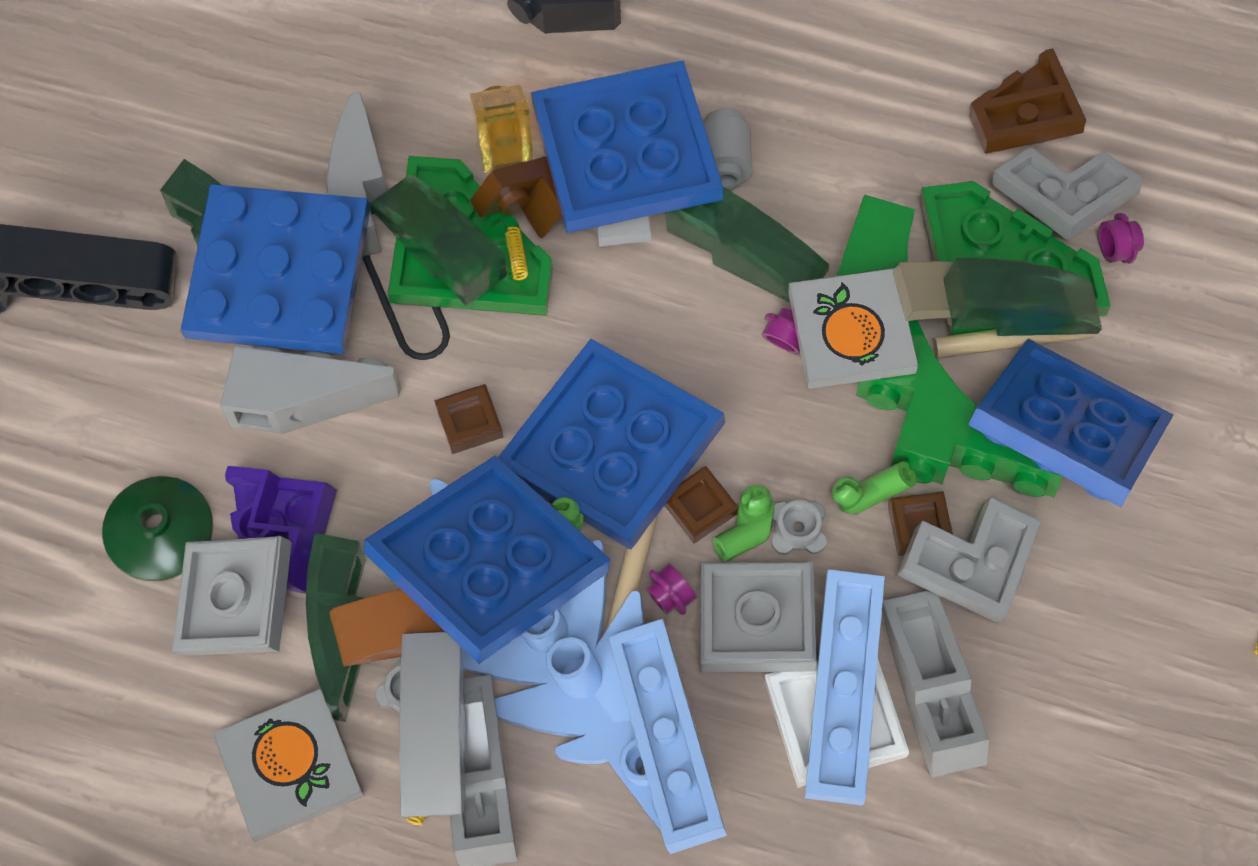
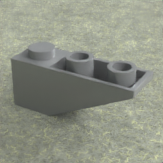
(292, 391)

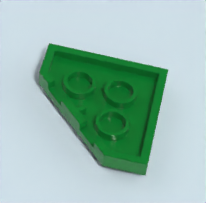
(970, 224)
(415, 286)

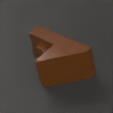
(520, 187)

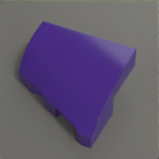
(281, 508)

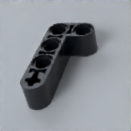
(85, 268)

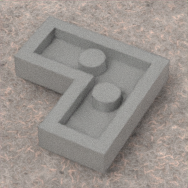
(1066, 200)
(978, 572)

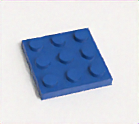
(626, 146)
(276, 269)
(1071, 422)
(612, 441)
(486, 558)

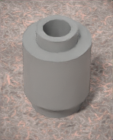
(730, 145)

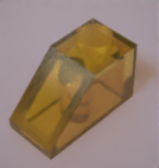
(502, 126)

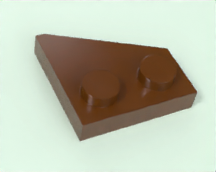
(1028, 108)

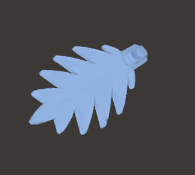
(575, 683)

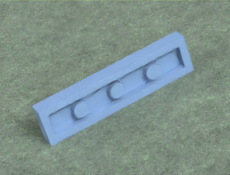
(845, 688)
(667, 737)

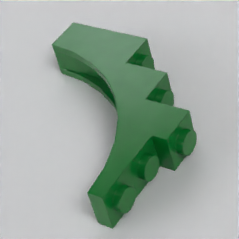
(937, 410)

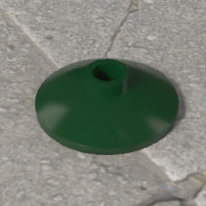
(160, 550)

